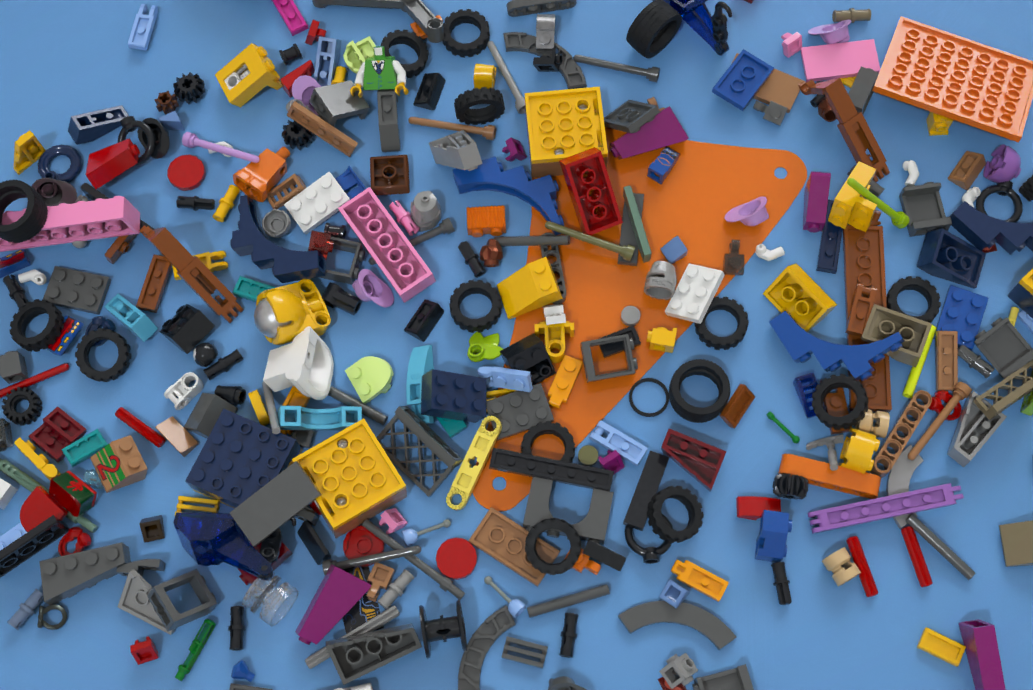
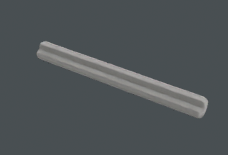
(368, 626)

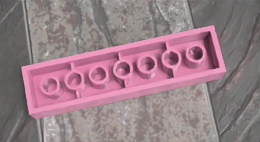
(79, 223)

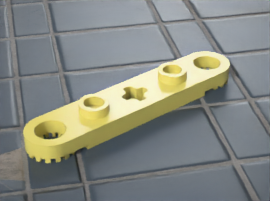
(466, 476)

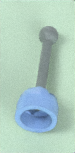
(411, 536)
(515, 606)

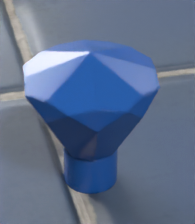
(241, 671)

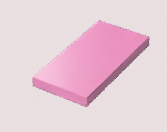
(839, 59)

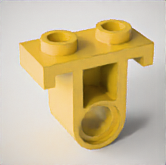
(484, 76)
(555, 338)

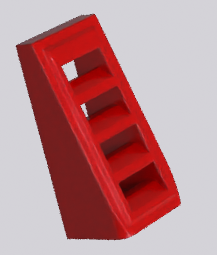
(287, 81)

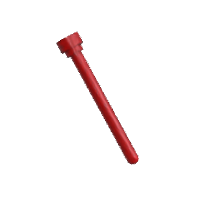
(35, 379)

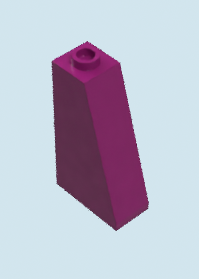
(658, 133)
(333, 599)
(982, 654)

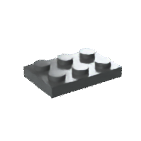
(631, 116)
(77, 290)
(519, 411)

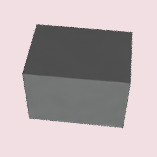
(207, 413)

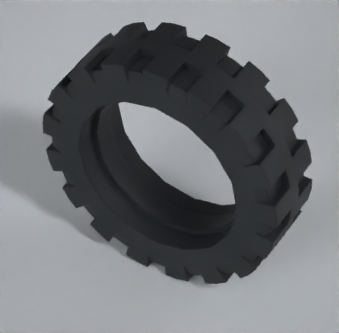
(461, 17)
(414, 42)
(475, 97)
(918, 285)
(467, 289)
(26, 314)
(724, 342)
(85, 346)
(840, 382)
(549, 428)
(692, 506)
(541, 565)

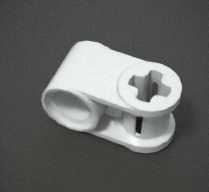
(183, 391)

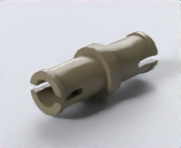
(851, 14)

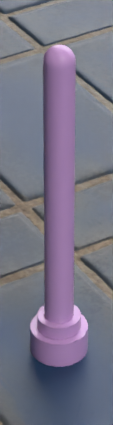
(191, 140)

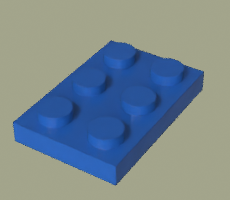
(742, 80)
(962, 313)

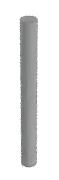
(271, 408)

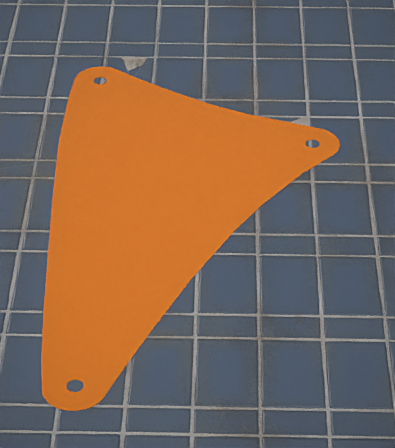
(687, 205)

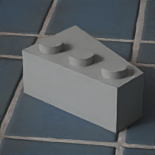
(456, 151)
(972, 431)

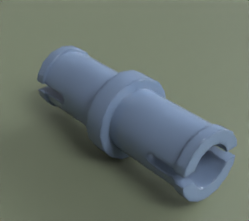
(26, 609)

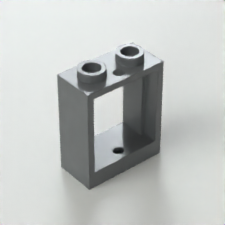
(862, 88)
(348, 246)
(628, 345)
(167, 611)

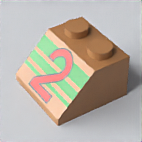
(119, 464)

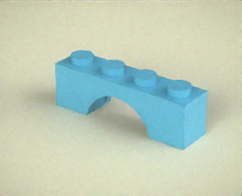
(317, 419)

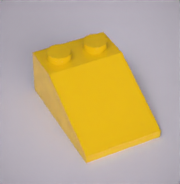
(529, 288)

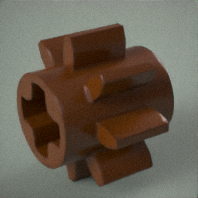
(166, 102)

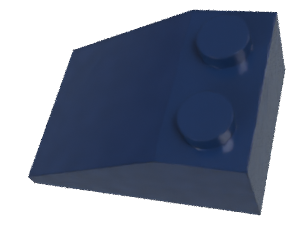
(951, 258)

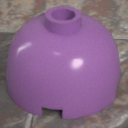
(1003, 166)

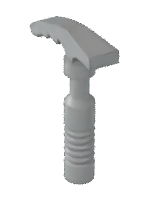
(830, 442)

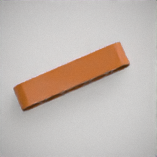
(820, 474)

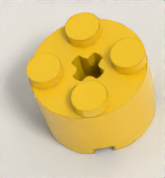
(859, 450)

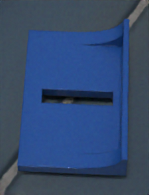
(349, 180)

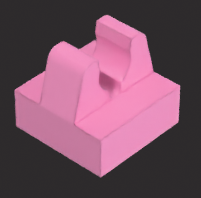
(791, 43)
(393, 520)

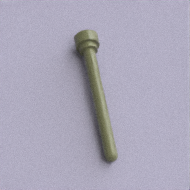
(625, 251)

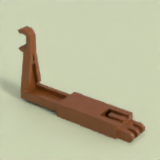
(851, 124)
(193, 272)

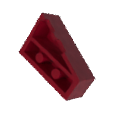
(694, 456)

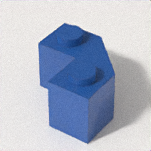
(772, 536)

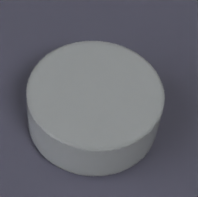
(630, 316)

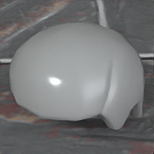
(276, 223)

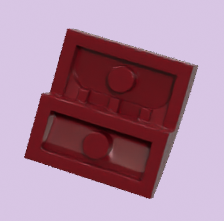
(57, 433)

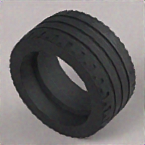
(653, 28)
(33, 218)
(709, 370)

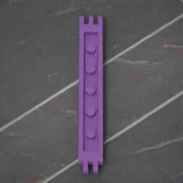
(884, 507)

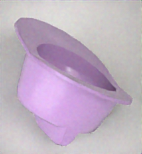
(833, 33)
(303, 89)
(749, 213)
(371, 288)

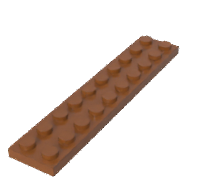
(866, 265)

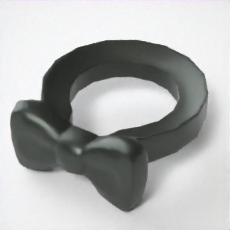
(42, 611)

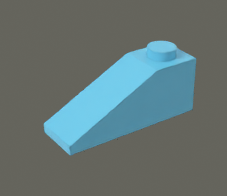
(131, 317)

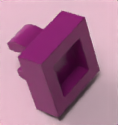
(516, 150)
(612, 461)

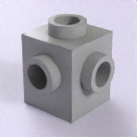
(679, 670)

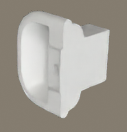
(301, 364)

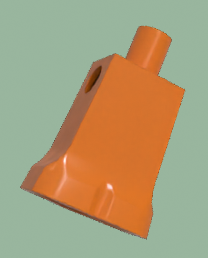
(259, 178)

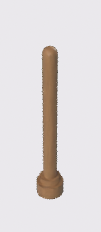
(488, 131)
(960, 392)

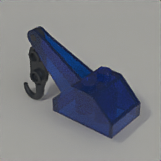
(710, 28)
(219, 539)

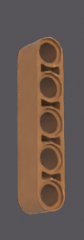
(904, 425)

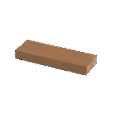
(946, 360)

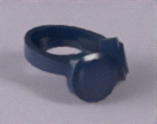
(94, 325)

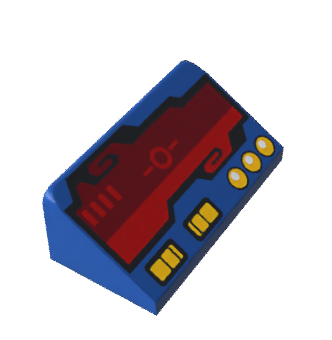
(13, 262)
(68, 333)

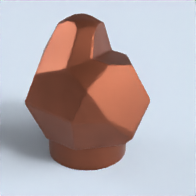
(826, 111)
(491, 253)

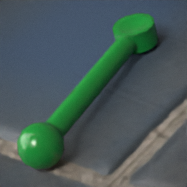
(795, 439)

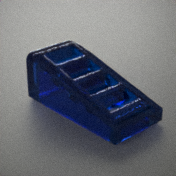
(802, 396)

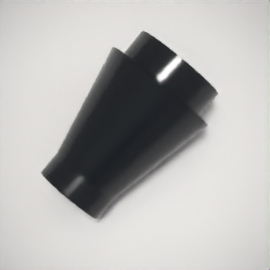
(231, 394)

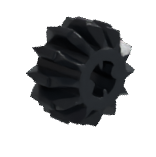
(189, 88)
(292, 137)
(790, 486)

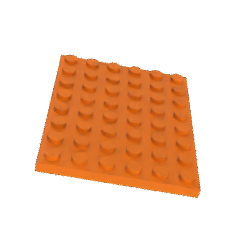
(957, 79)

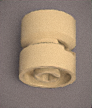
(881, 423)
(840, 565)

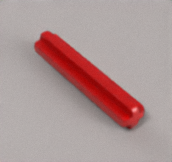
(140, 427)
(916, 556)
(861, 562)

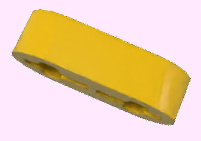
(259, 407)

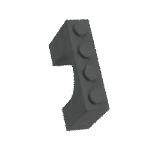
(591, 528)

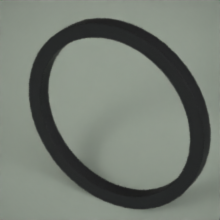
(649, 380)

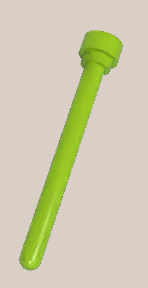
(898, 219)

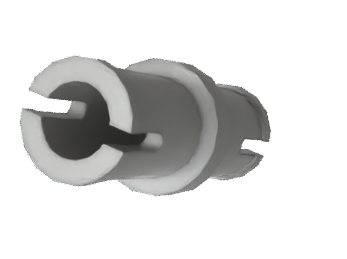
(395, 589)

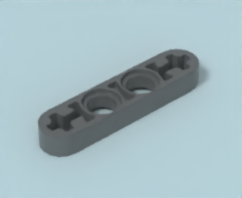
(525, 7)
(557, 267)

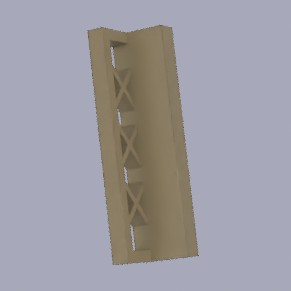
(1014, 393)

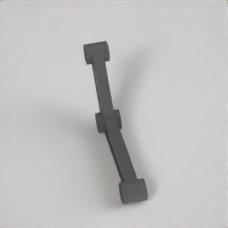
(415, 8)

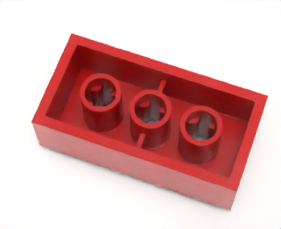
(602, 195)

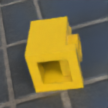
(938, 124)
(662, 339)

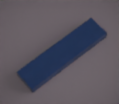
(829, 245)

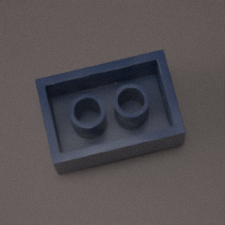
(453, 396)

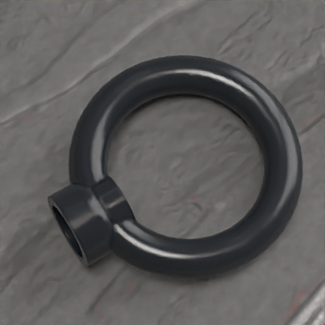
(129, 124)
(1002, 189)
(650, 554)

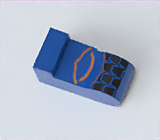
(663, 165)

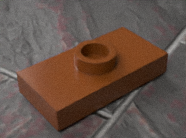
(120, 246)
(737, 406)

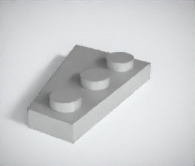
(135, 601)

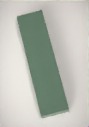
(637, 224)

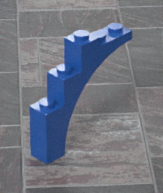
(516, 182)
(831, 355)

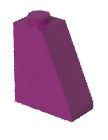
(816, 201)

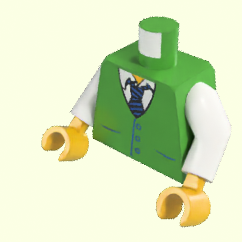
(380, 73)

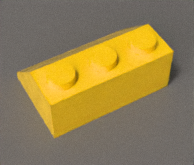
(800, 297)

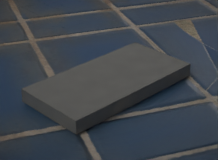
(275, 503)

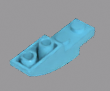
(419, 364)

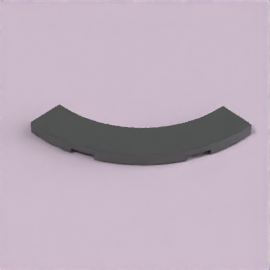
(527, 43)
(685, 615)
(479, 646)

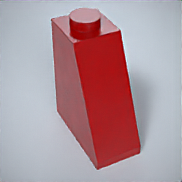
(111, 162)

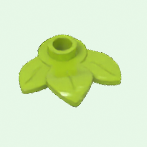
(485, 346)

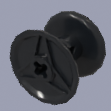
(442, 628)

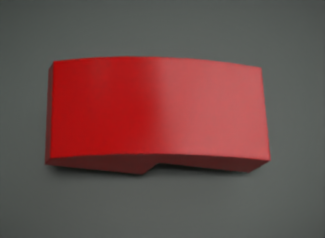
(752, 507)

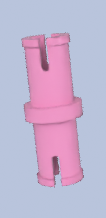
(404, 218)

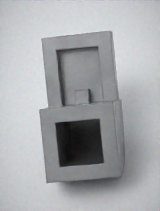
(545, 31)

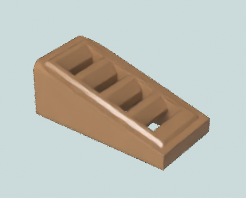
(283, 187)

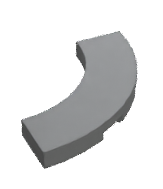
(899, 479)

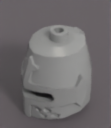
(425, 211)
(661, 280)

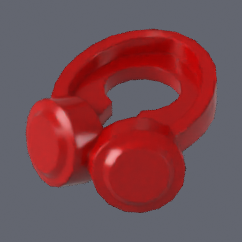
(938, 407)
(83, 540)

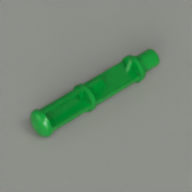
(195, 649)

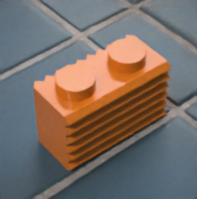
(486, 220)

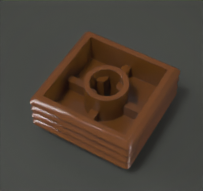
(381, 168)

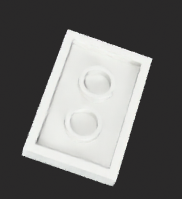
(317, 203)
(694, 293)

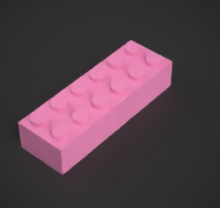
(387, 244)

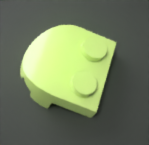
(358, 52)
(370, 377)

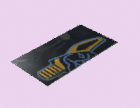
(364, 608)

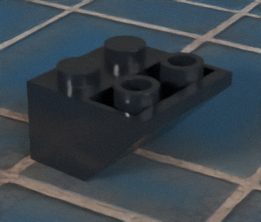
(187, 328)
(530, 356)

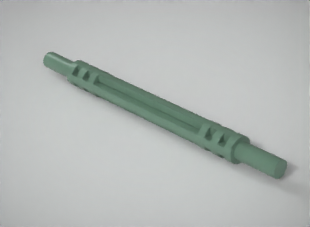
(30, 484)

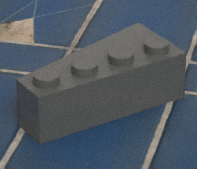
(74, 572)
(371, 650)

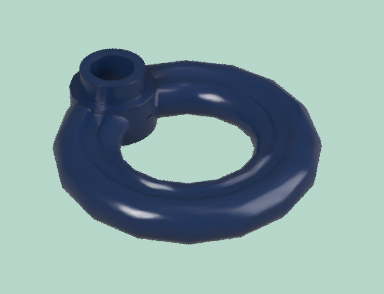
(49, 154)

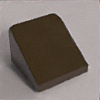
(152, 528)

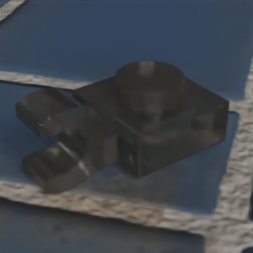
(733, 262)

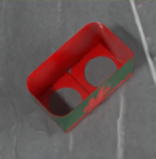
(72, 493)

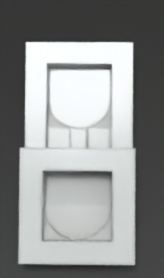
(554, 314)

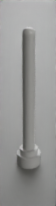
(520, 101)

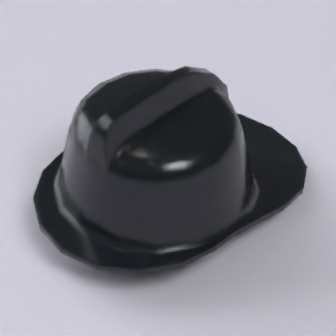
(161, 137)

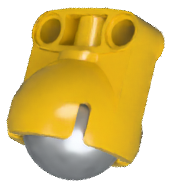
(288, 310)

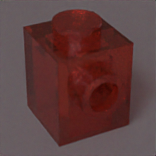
(321, 242)

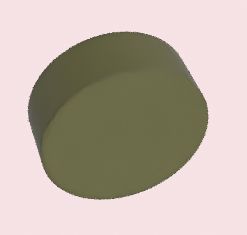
(588, 455)

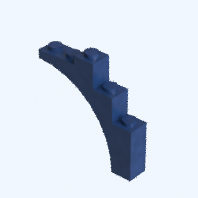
(986, 231)
(285, 263)

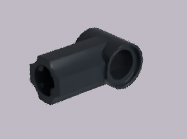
(335, 296)

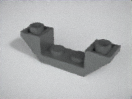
(388, 120)

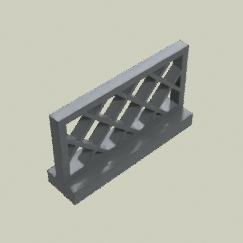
(429, 438)

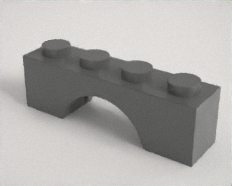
(13, 367)

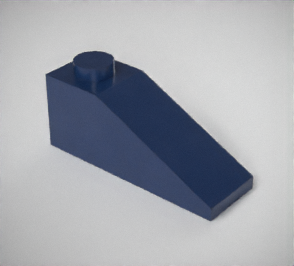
(95, 124)

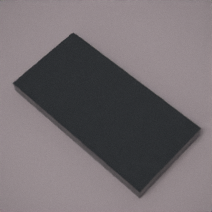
(31, 543)

